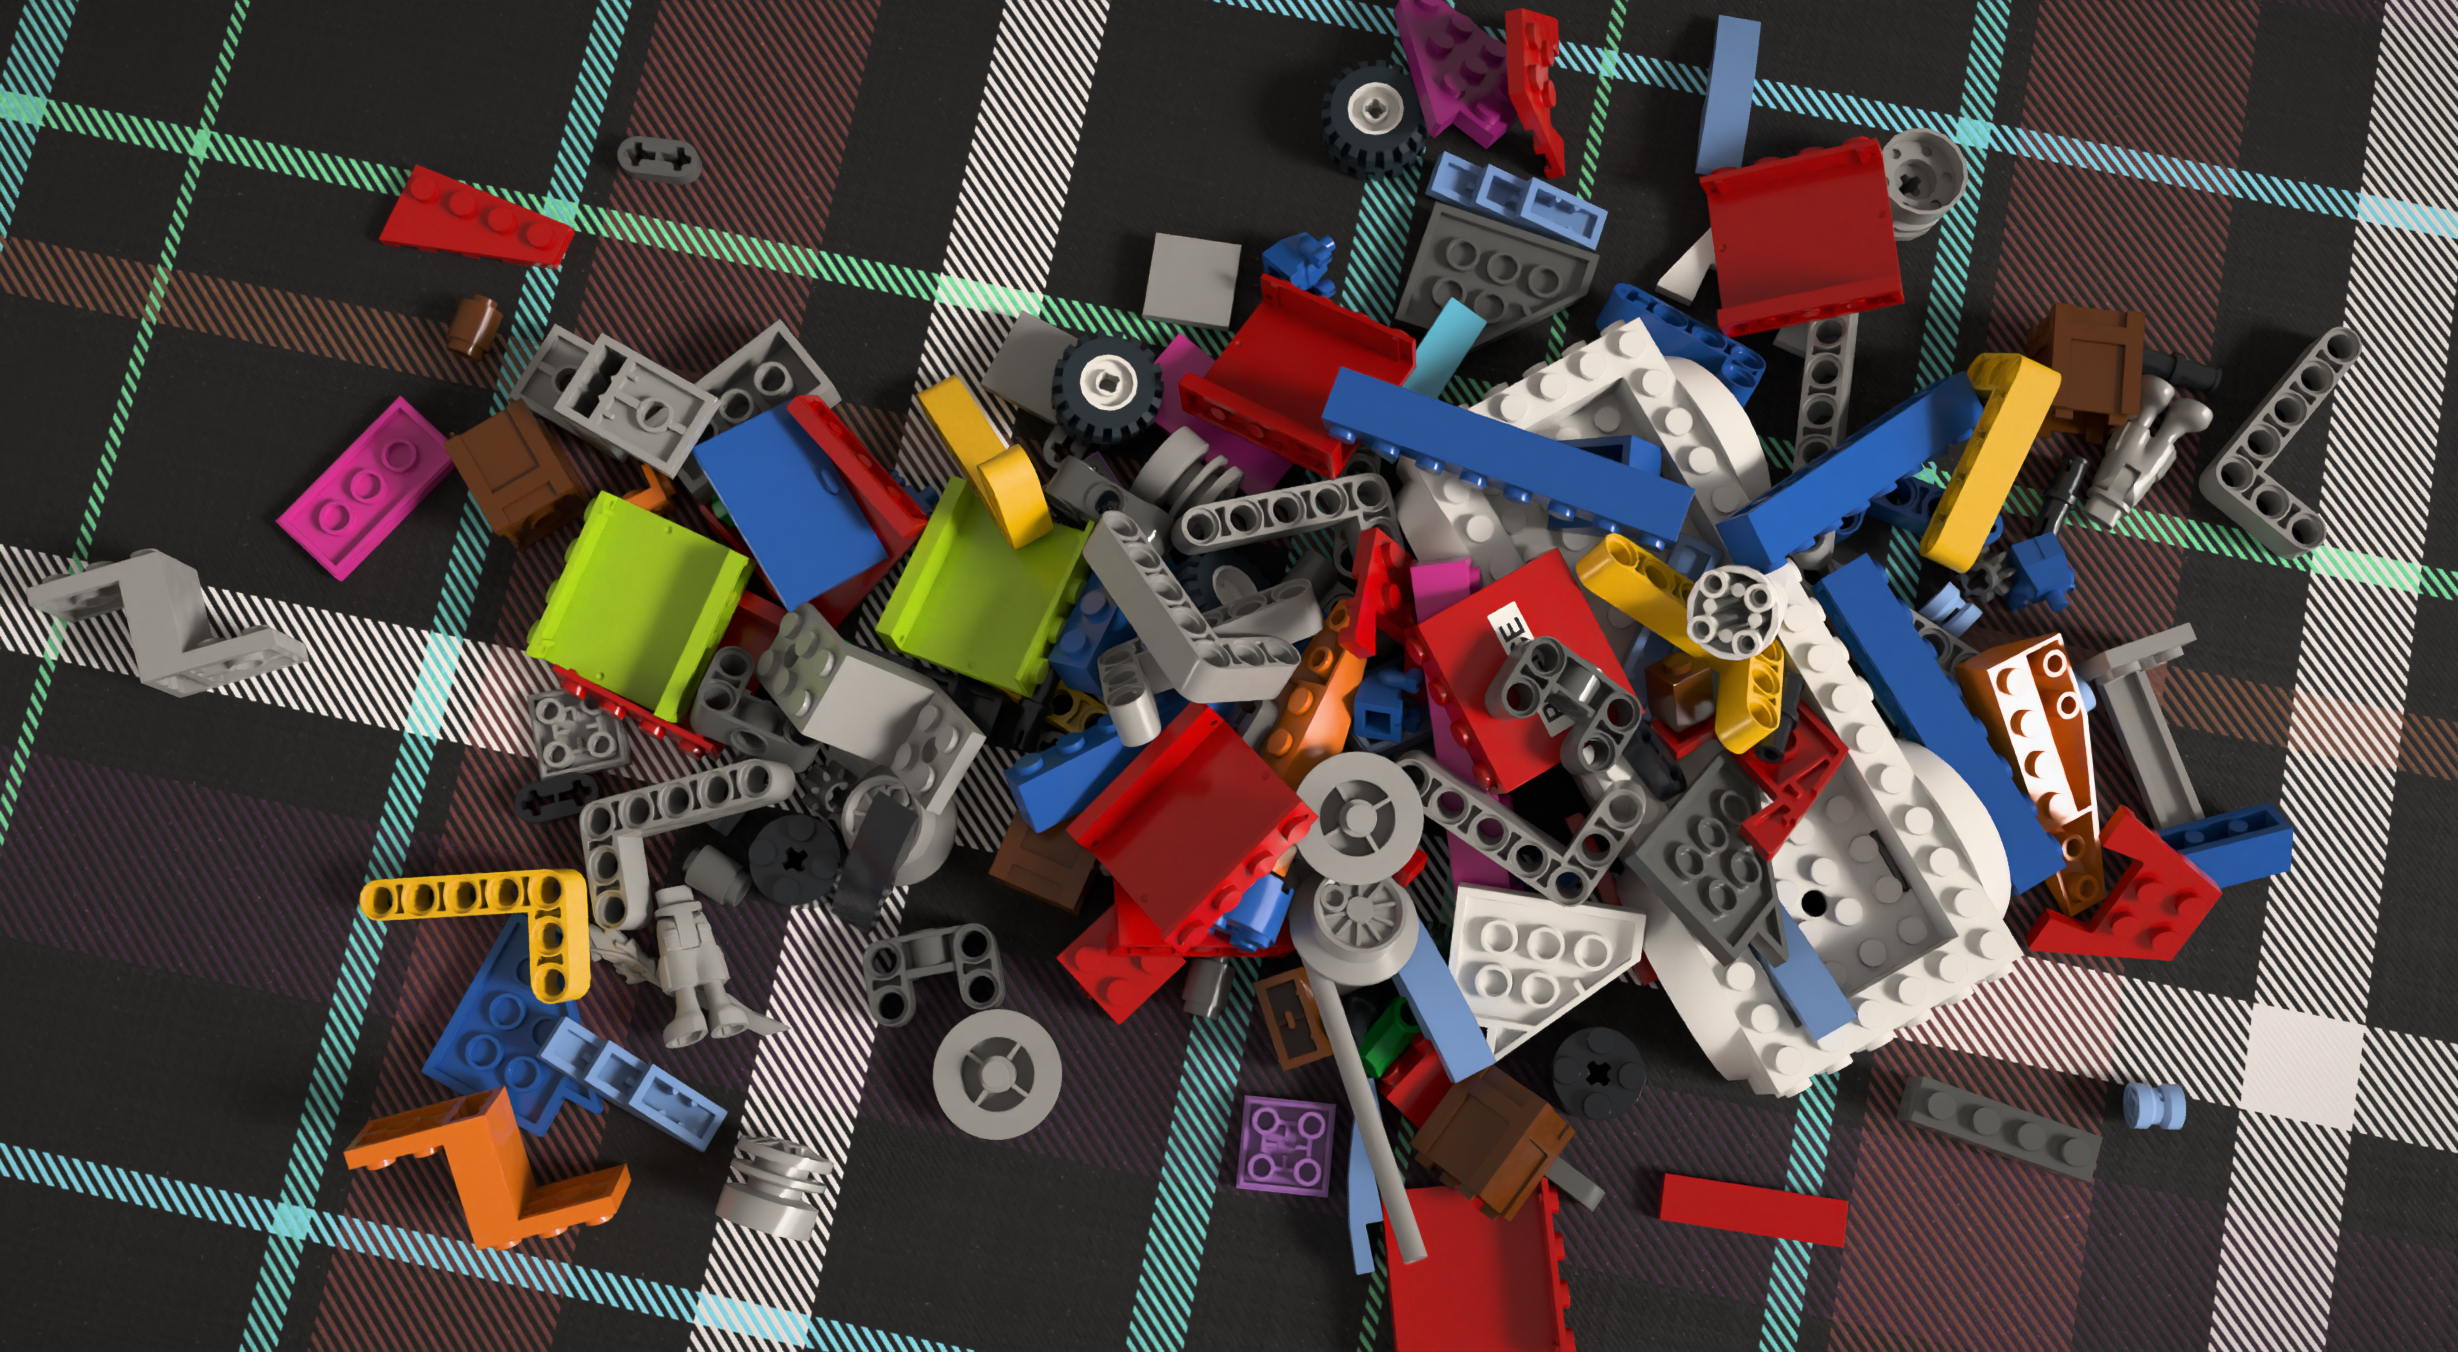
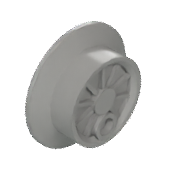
(1365, 820)
(933, 832)
(1353, 930)
(997, 1074)

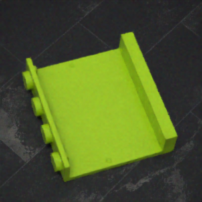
(978, 601)
(640, 606)

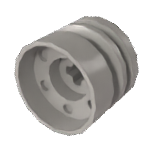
(1930, 175)
(1180, 479)
(774, 1188)

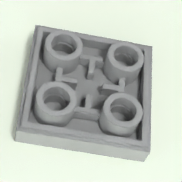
(1192, 282)
(1027, 364)
(575, 735)

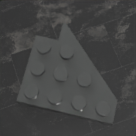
(1493, 271)
(1710, 870)

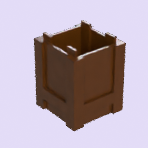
(2098, 365)
(518, 475)
(1046, 864)
(1492, 1140)

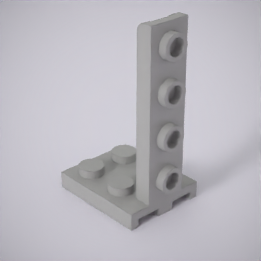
(2141, 725)

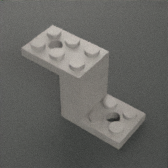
(613, 398)
(166, 623)
(869, 707)

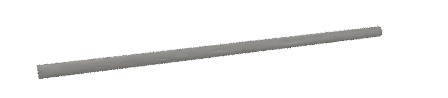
(1363, 1106)

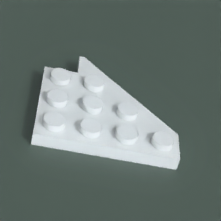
(1534, 960)

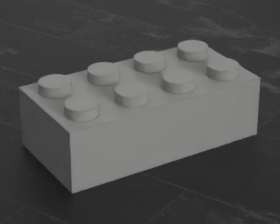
(750, 383)

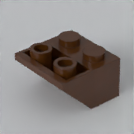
(1293, 1018)

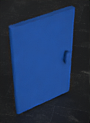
(784, 509)

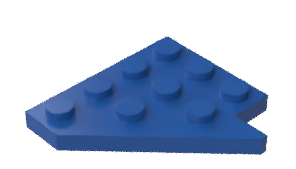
(500, 1033)

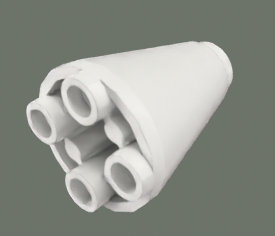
(1735, 612)

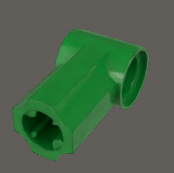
(1386, 1037)

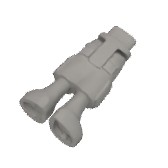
(2135, 458)
(689, 962)

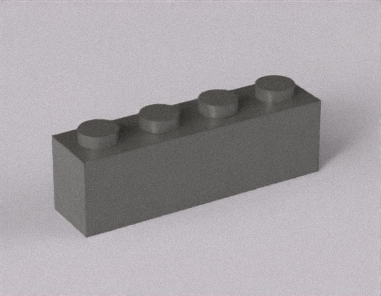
(1999, 1128)

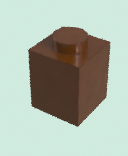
(1679, 690)

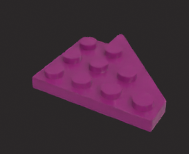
(1455, 70)

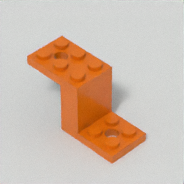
(490, 1169)

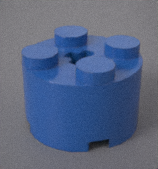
(1257, 916)

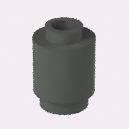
(717, 875)
(1208, 986)

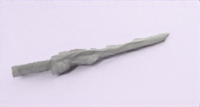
(638, 967)

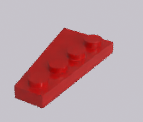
(457, 218)

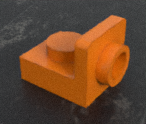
(656, 498)

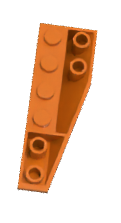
(1313, 711)
(2042, 730)

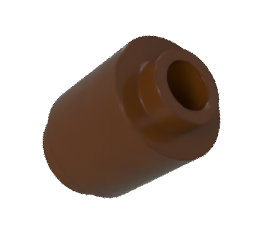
(473, 327)

